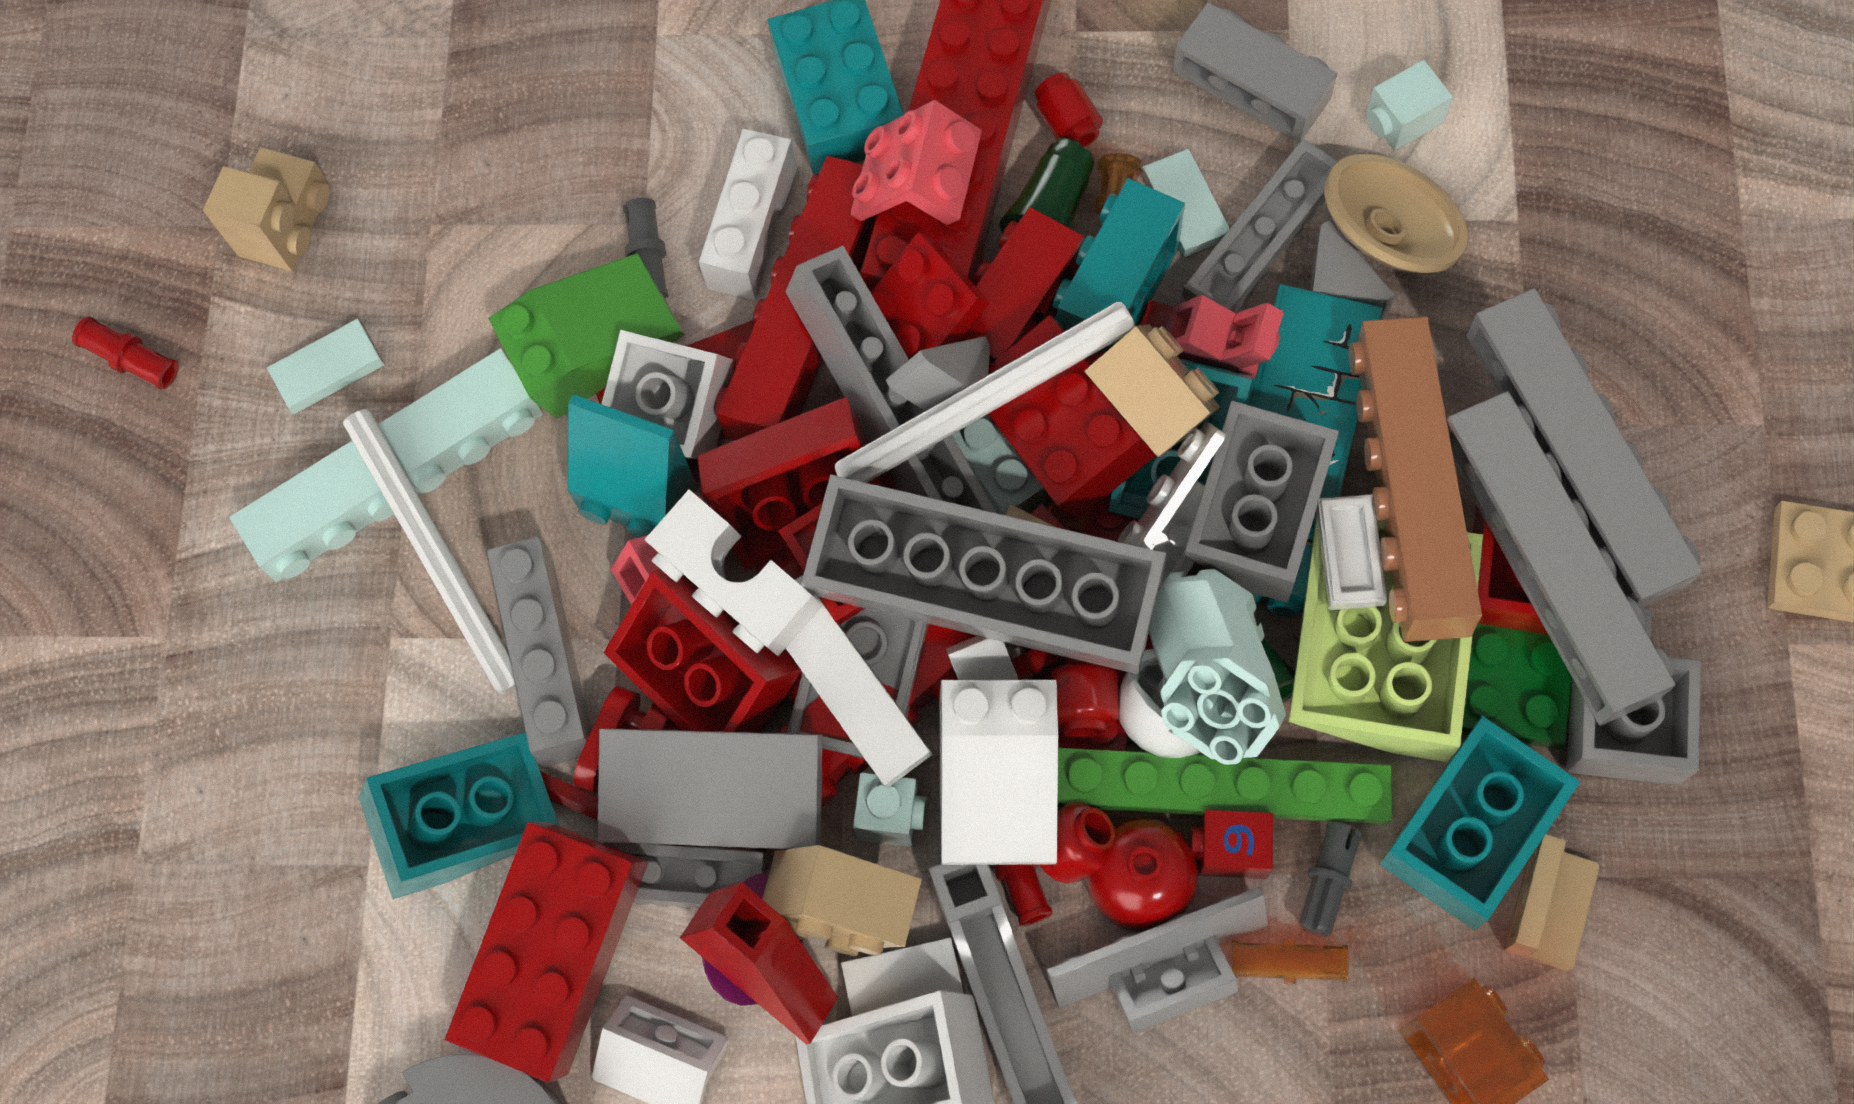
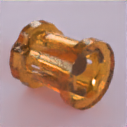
(1114, 172)

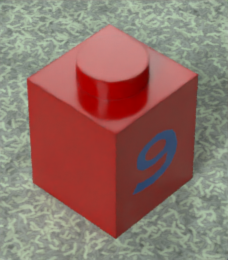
(1234, 844)

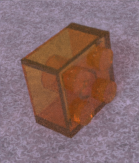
(1474, 1049)

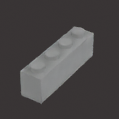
(540, 651)

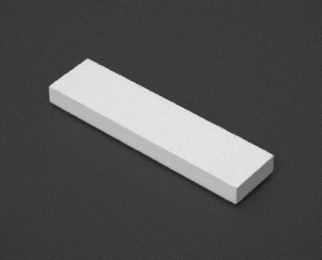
(857, 698)

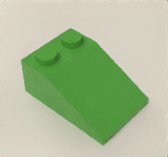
(569, 329)

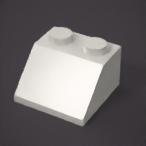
(669, 387)

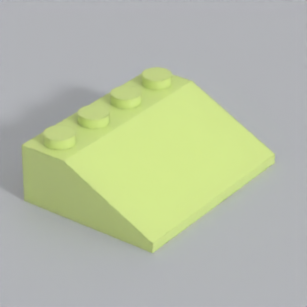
(1368, 683)

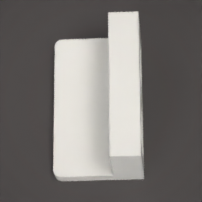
(656, 1054)

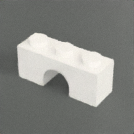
(754, 188)
(694, 544)

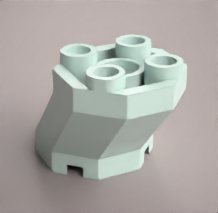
(1214, 667)

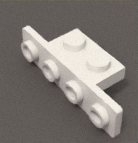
(1175, 503)

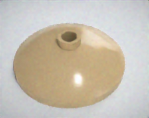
(1395, 214)

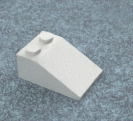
(998, 772)
(900, 1055)

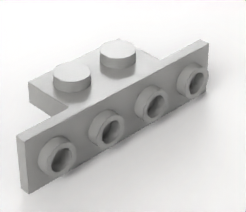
(1166, 966)

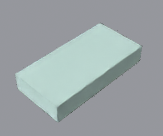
(1202, 218)
(325, 366)

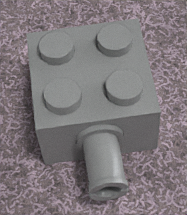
(1644, 745)

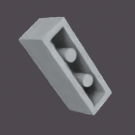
(1254, 71)

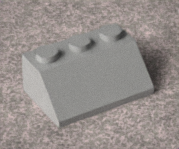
(1261, 499)

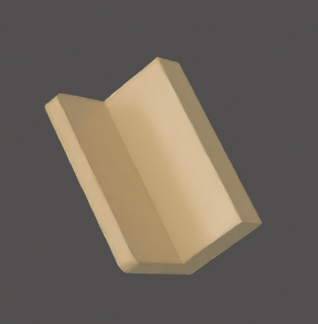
(1552, 905)

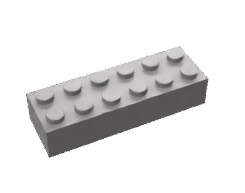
(984, 573)

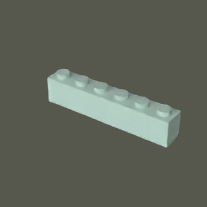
(430, 439)

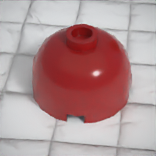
(1144, 875)

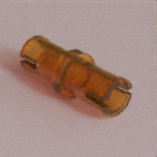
(1290, 961)

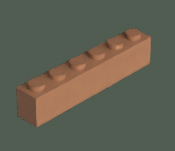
(1416, 481)

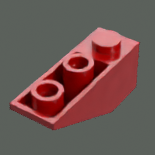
(762, 958)

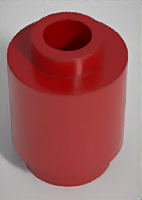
(1068, 109)

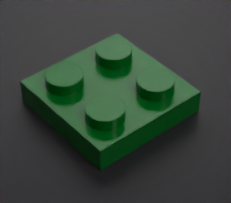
(1518, 685)

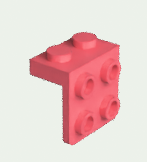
(918, 160)

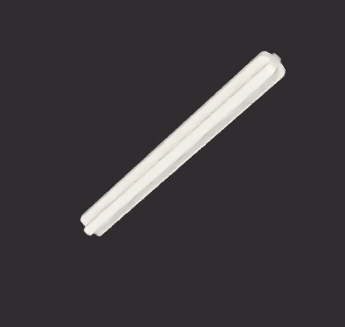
(987, 394)
(431, 549)

